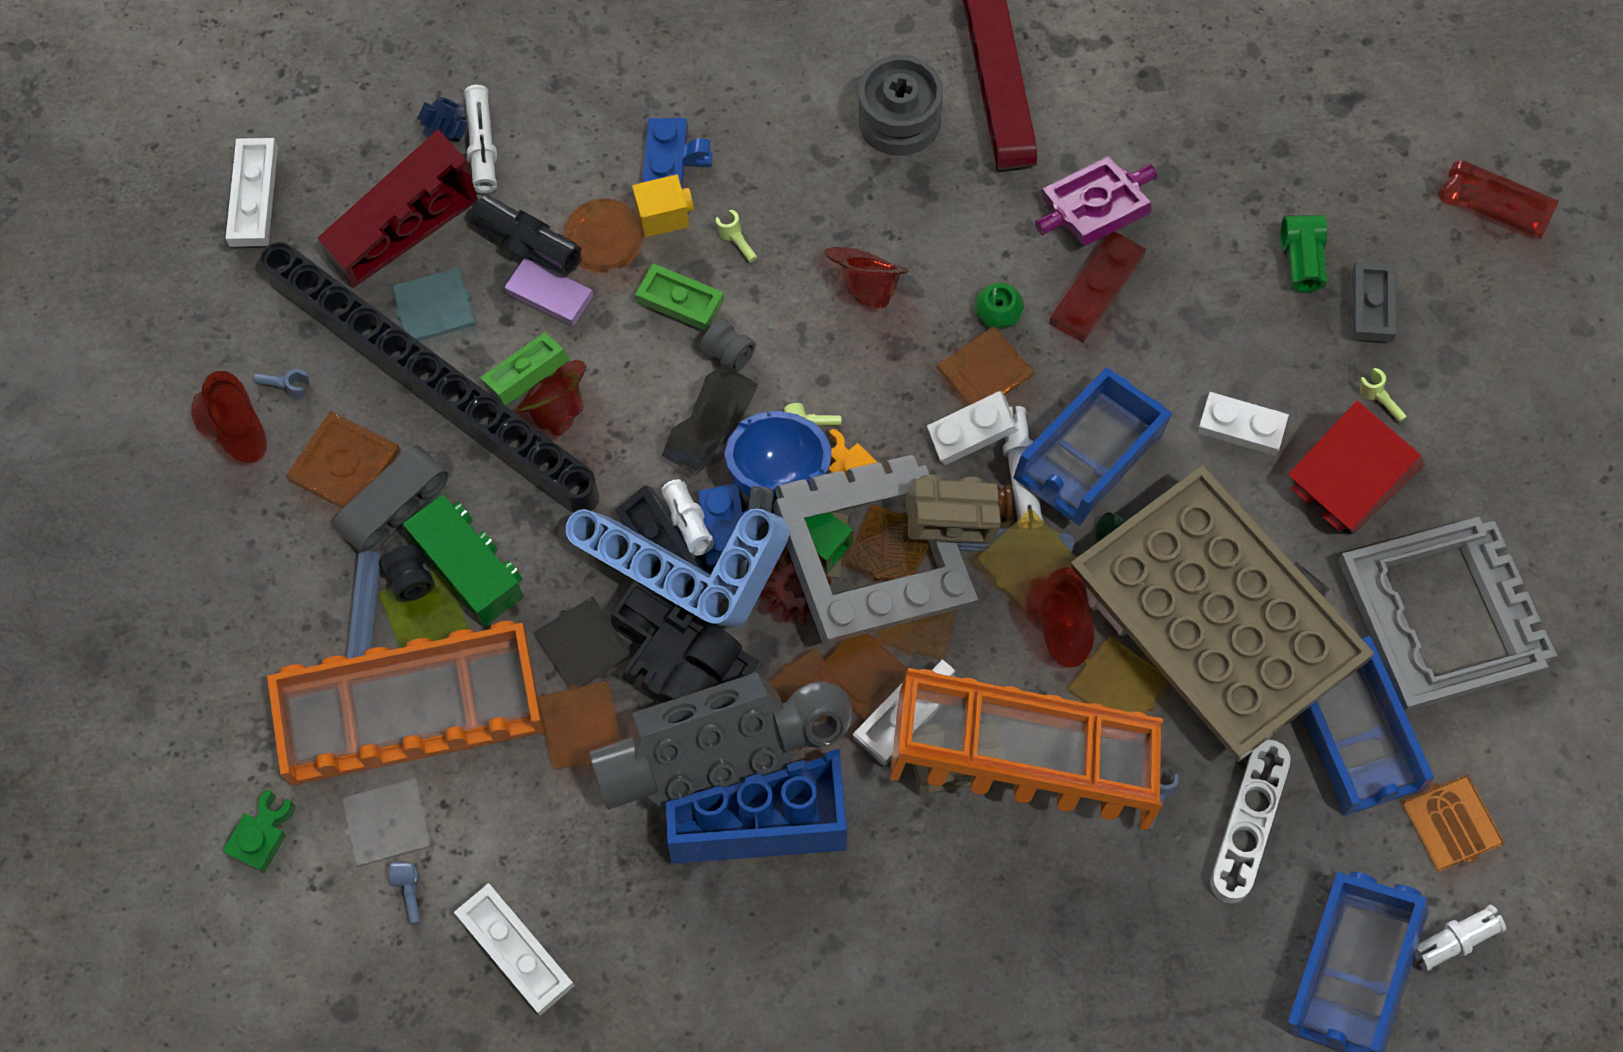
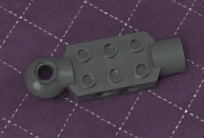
(717, 739)

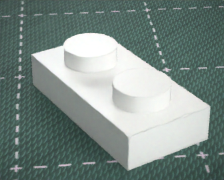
(1243, 424)
(972, 428)

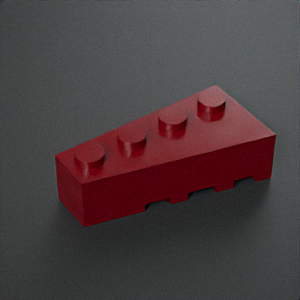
(400, 210)

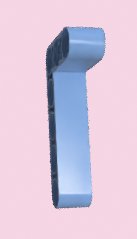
(677, 572)

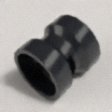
(407, 572)

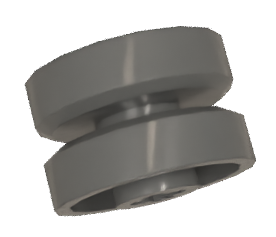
(900, 105)

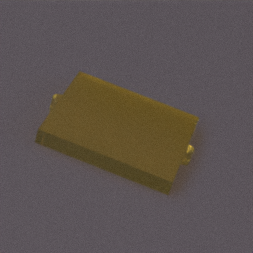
(1024, 553)
(1119, 680)

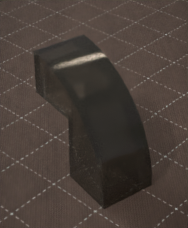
(713, 420)

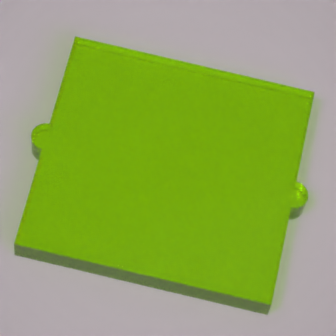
(426, 617)

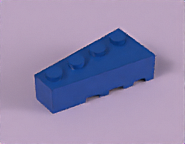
(764, 816)

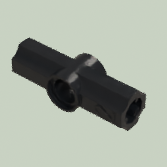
(526, 235)

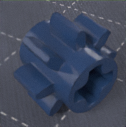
(445, 116)

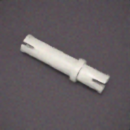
(482, 168)
(1012, 449)

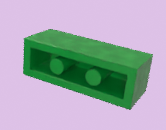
(465, 559)

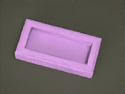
(549, 292)

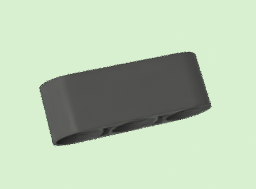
(391, 499)

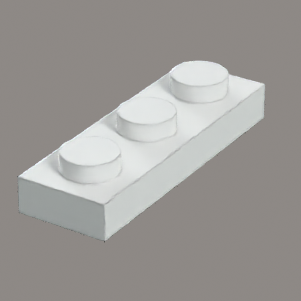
(251, 192)
(514, 949)

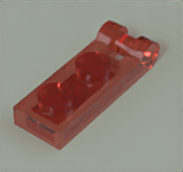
(1498, 198)

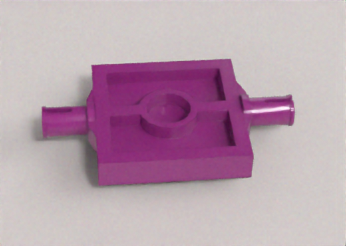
(1096, 200)

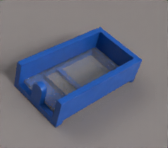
(1091, 445)
(1367, 740)
(1359, 964)

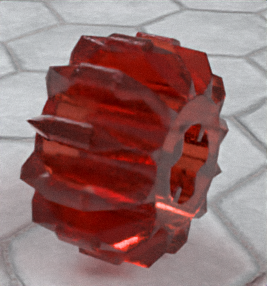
(786, 598)

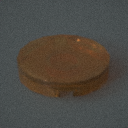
(606, 232)

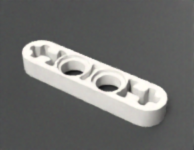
(1246, 819)

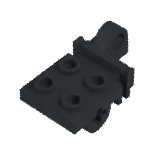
(675, 653)

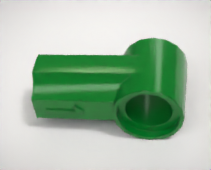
(1305, 241)

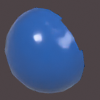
(776, 450)

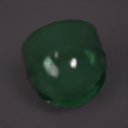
(1107, 524)

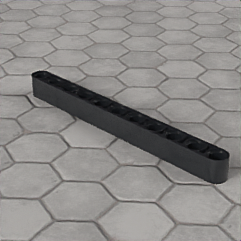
(437, 389)

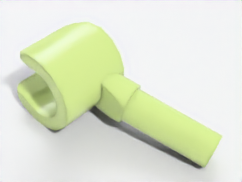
(732, 232)
(1377, 392)
(797, 408)

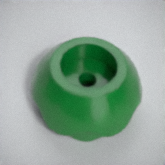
(995, 315)

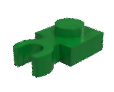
(258, 838)

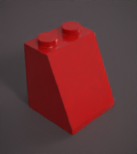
(1355, 468)

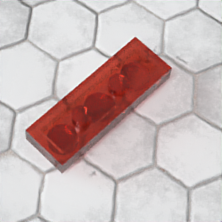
(1097, 286)

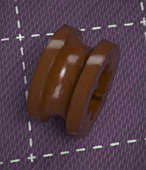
(1005, 502)

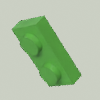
(679, 297)
(525, 369)

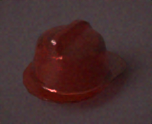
(866, 275)
(556, 399)
(228, 418)
(1062, 612)

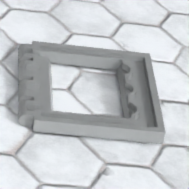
(1496, 580)
(879, 604)

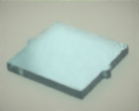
(434, 305)

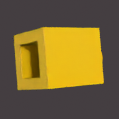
(662, 205)

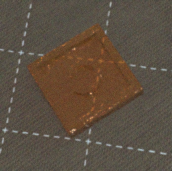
(341, 460)

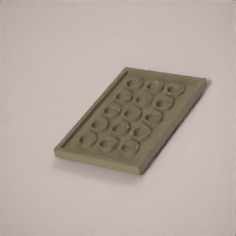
(1221, 612)

